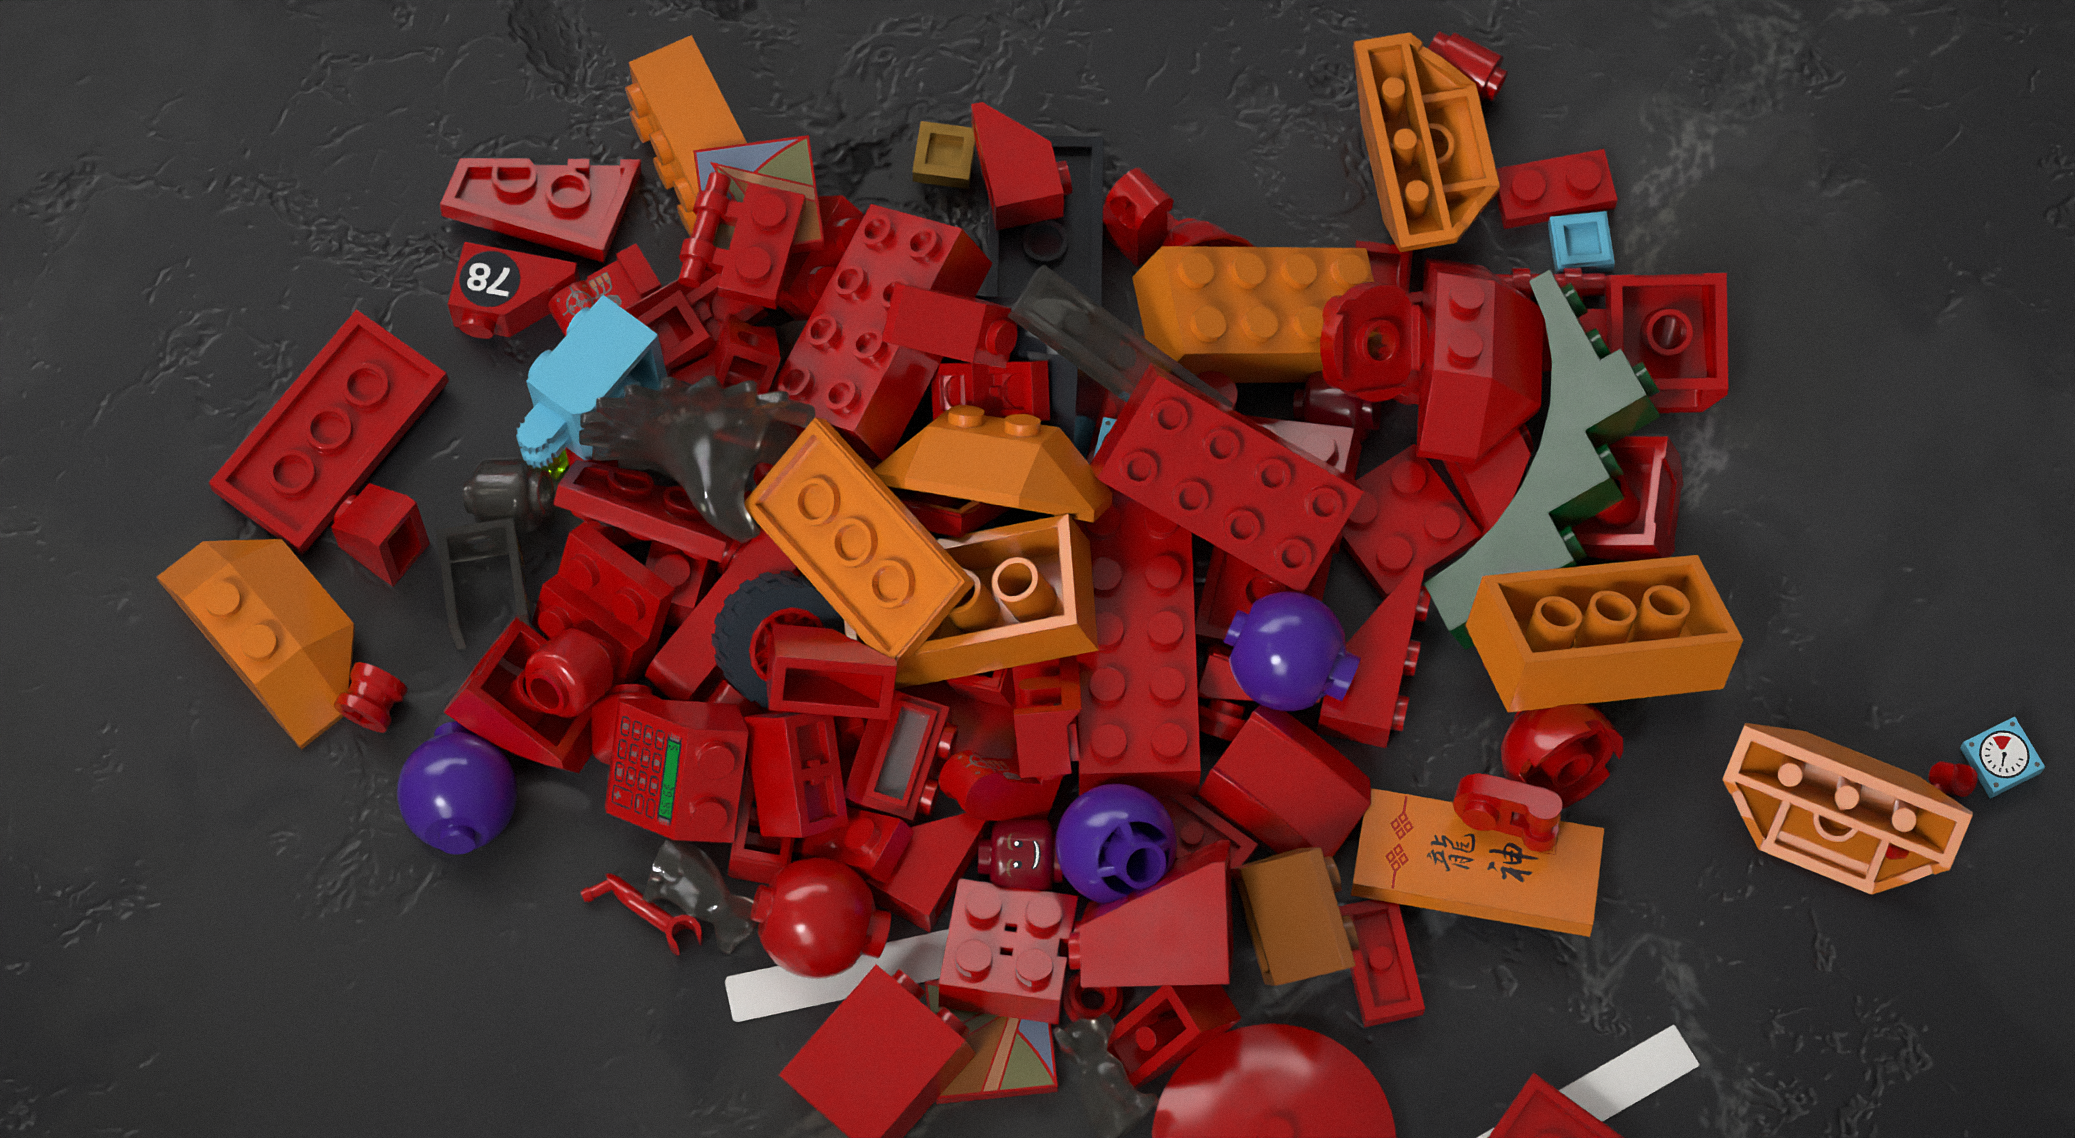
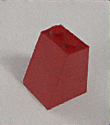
(1163, 932)

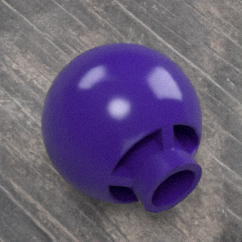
(1290, 652)
(457, 790)
(1115, 842)

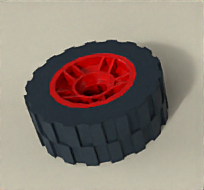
(747, 621)

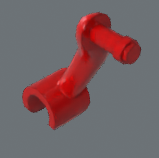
(1949, 779)
(649, 911)

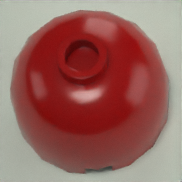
(1561, 749)

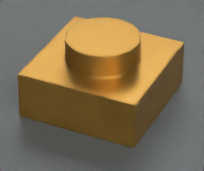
(944, 155)

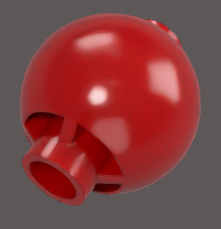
(819, 918)

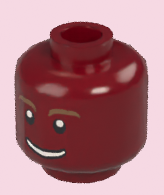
(1021, 855)

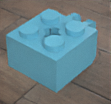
(595, 360)

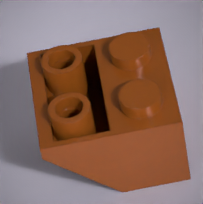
(1295, 915)

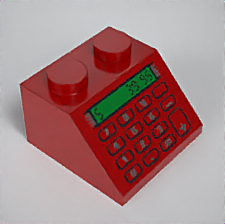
(678, 767)

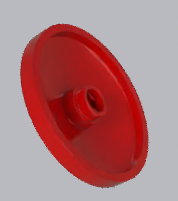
(1273, 1086)

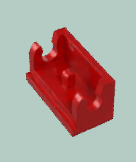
(796, 774)

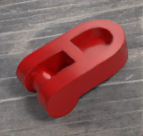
(1509, 808)

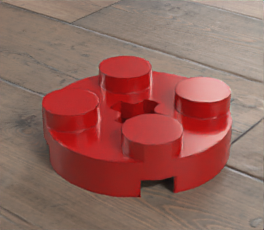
(1345, 337)

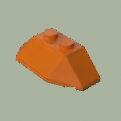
(1423, 141)
(998, 463)
(270, 627)
(1841, 809)

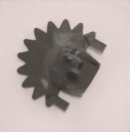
(699, 438)

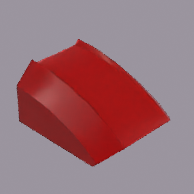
(1676, 330)
(1647, 517)
(499, 709)
(1286, 786)

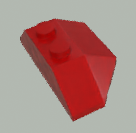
(1478, 364)

